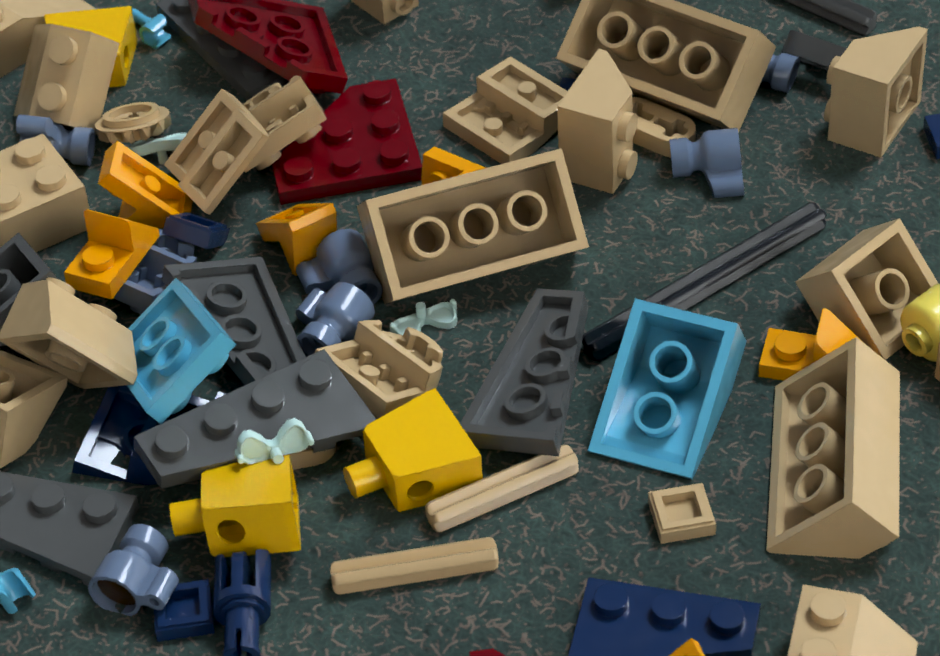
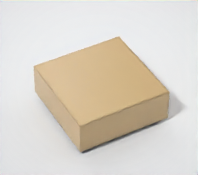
(681, 513)

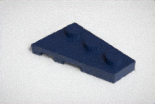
(657, 621)

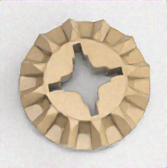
(133, 122)

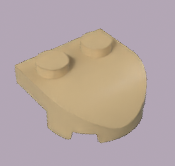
(286, 116)
(387, 366)

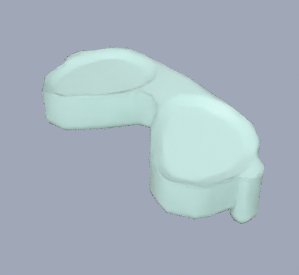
(158, 145)
(439, 315)
(290, 439)

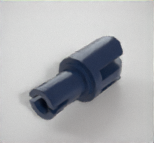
(239, 603)

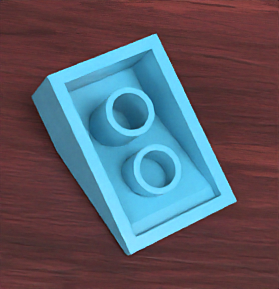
(667, 388)

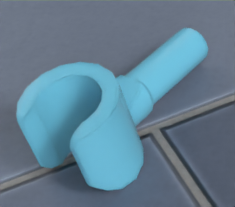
(151, 30)
(12, 587)

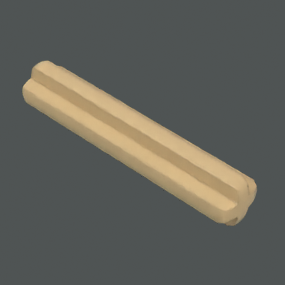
(500, 489)
(414, 565)

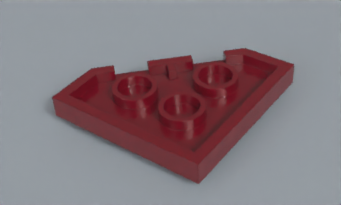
(279, 35)
(358, 148)

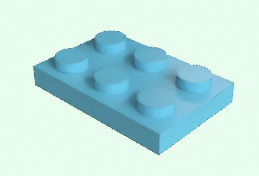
(175, 350)

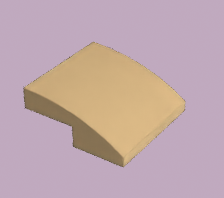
(508, 113)
(216, 150)

